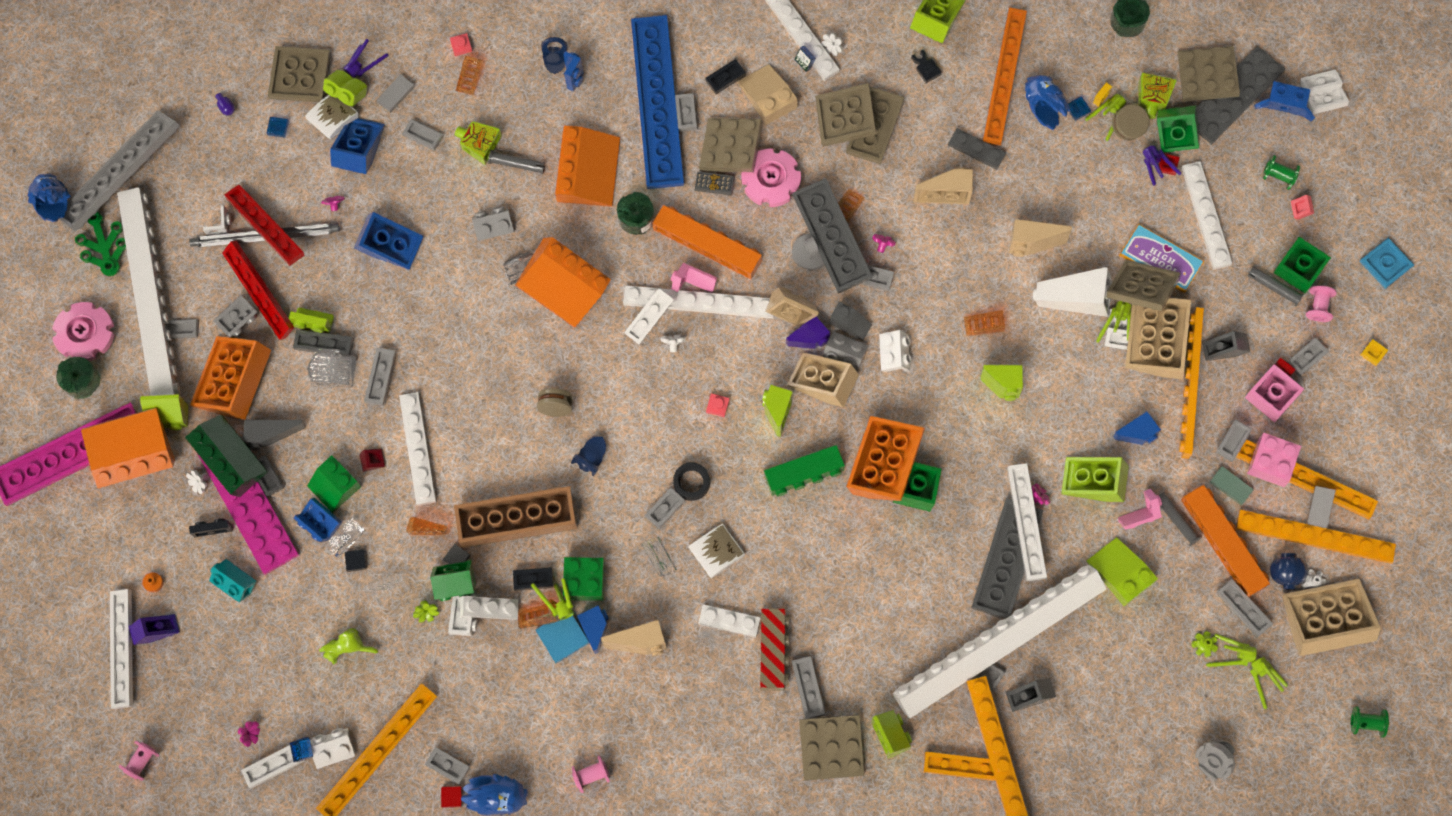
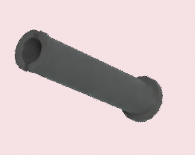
(516, 162)
(1275, 285)
(1178, 519)

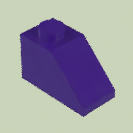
(809, 335)
(153, 628)

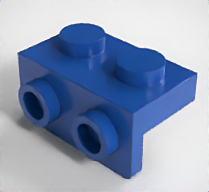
(574, 70)
(318, 521)

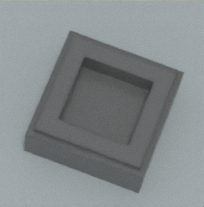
(456, 555)

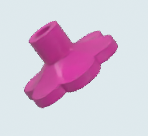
(332, 201)

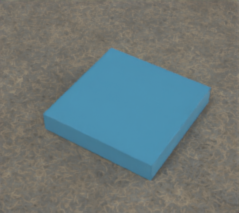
(1386, 263)
(562, 638)

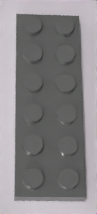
(1254, 78)
(832, 235)
(1003, 567)

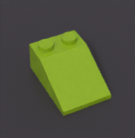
(936, 18)
(1095, 478)
(1122, 571)

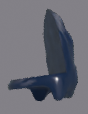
(553, 56)
(591, 455)

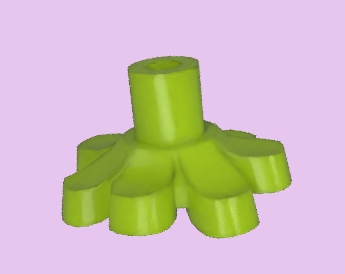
(425, 612)
(1204, 644)

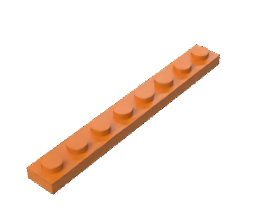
(1004, 76)

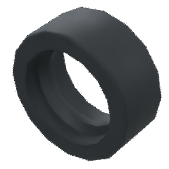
(691, 466)

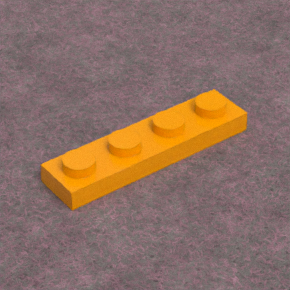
(958, 766)

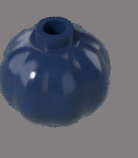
(1289, 570)

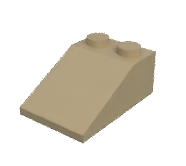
(768, 94)
(947, 188)
(1033, 237)
(791, 307)
(824, 379)
(641, 639)

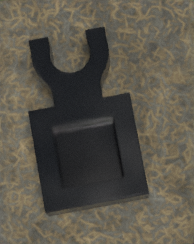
(927, 68)

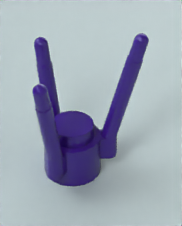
(353, 67)
(1153, 157)

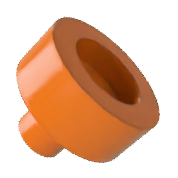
(152, 582)

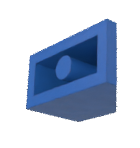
(1139, 430)
(594, 626)

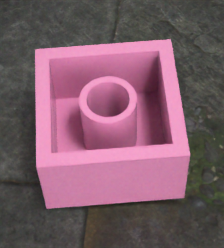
(1274, 393)
(1274, 459)

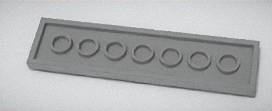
(118, 169)

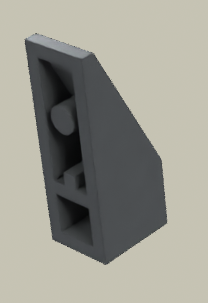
(266, 432)

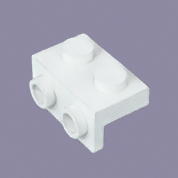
(895, 351)
(460, 625)
(332, 747)

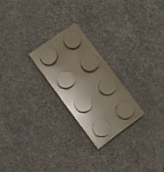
(886, 112)

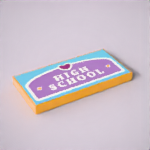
(1157, 251)

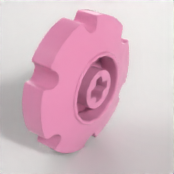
(774, 190)
(74, 322)

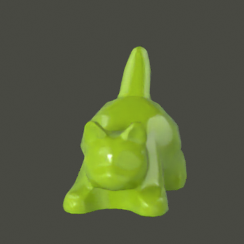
(347, 643)

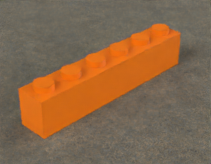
(707, 241)
(1225, 541)

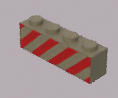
(773, 649)

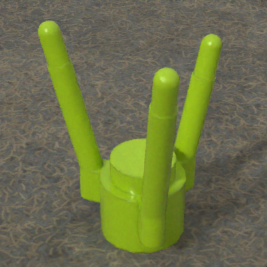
(1112, 105)
(1120, 312)
(564, 607)
(1244, 653)
(1263, 667)

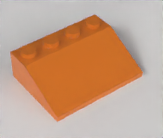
(587, 167)
(562, 281)
(231, 377)
(127, 448)
(885, 459)

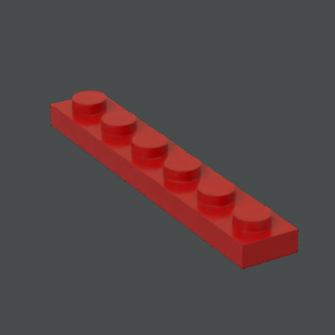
(264, 225)
(258, 290)

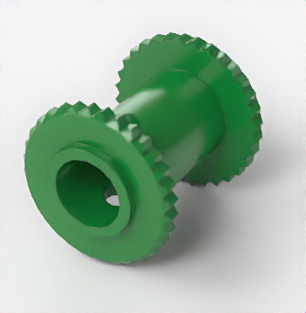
(1281, 172)
(1369, 721)

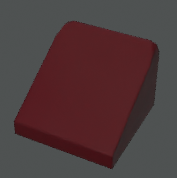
(371, 459)

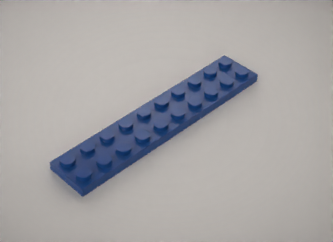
(657, 102)

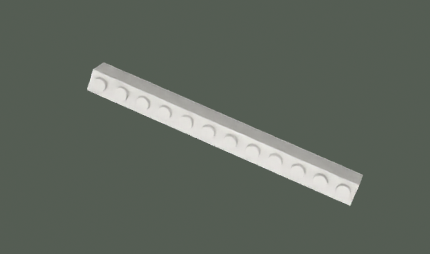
(147, 293)
(999, 641)

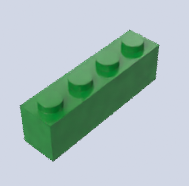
(804, 470)

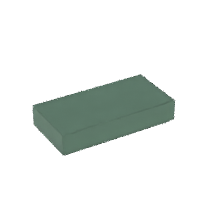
(1231, 485)

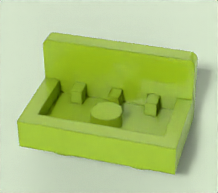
(312, 320)

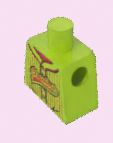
(1154, 93)
(478, 140)

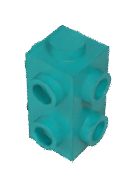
(232, 580)

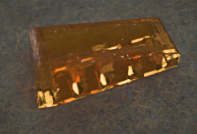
(474, 61)
(856, 205)
(985, 330)
(423, 527)
(540, 619)

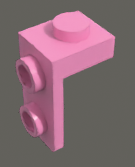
(693, 276)
(1143, 515)

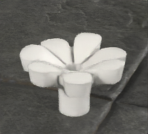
(832, 43)
(673, 341)
(197, 481)
(1313, 580)

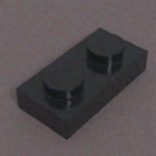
(725, 76)
(204, 529)
(540, 577)

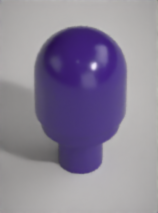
(225, 104)

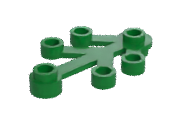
(103, 246)

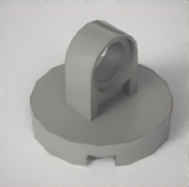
(806, 253)
(1216, 759)

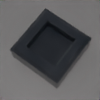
(355, 560)

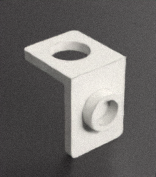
(223, 228)

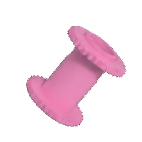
(1321, 303)
(138, 761)
(590, 774)

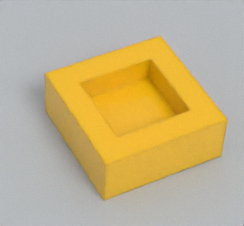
(1102, 94)
(1374, 352)

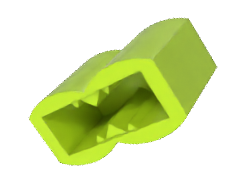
(345, 88)

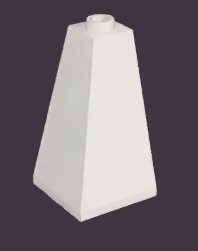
(1076, 292)

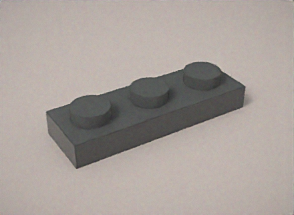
(977, 149)
(310, 341)

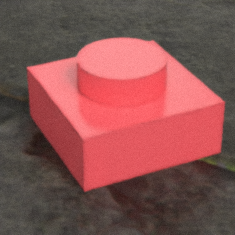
(460, 44)
(1302, 207)
(717, 405)

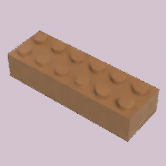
(515, 517)

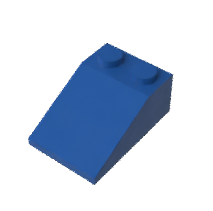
(356, 145)
(388, 241)

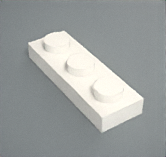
(649, 316)
(488, 607)
(729, 620)
(269, 767)

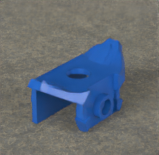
(1288, 99)

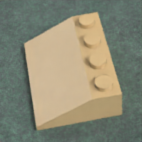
(1159, 339)
(1330, 617)

